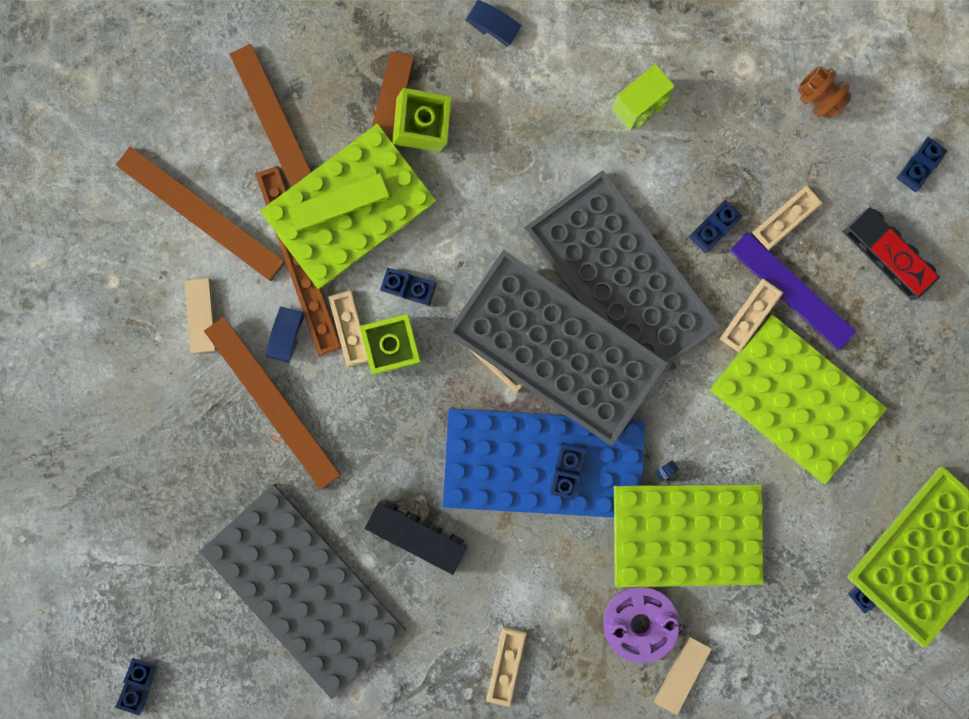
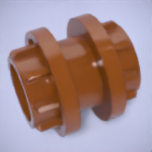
(824, 92)

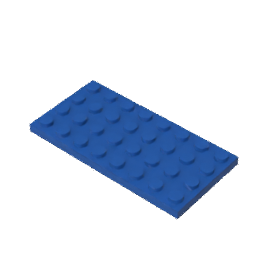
(511, 460)

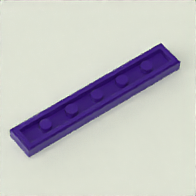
(795, 292)

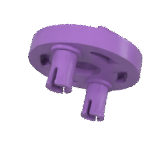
(663, 623)

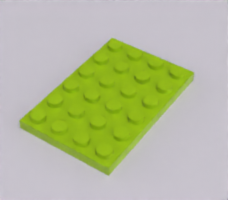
(341, 242)
(797, 399)
(688, 535)
(921, 560)

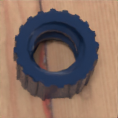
(667, 470)

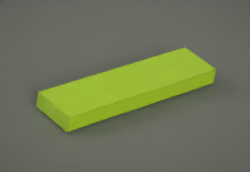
(338, 202)

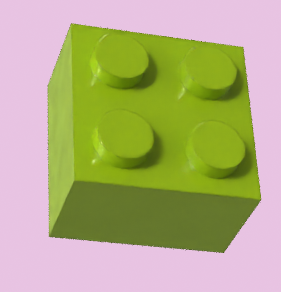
(643, 97)
(421, 120)
(390, 344)

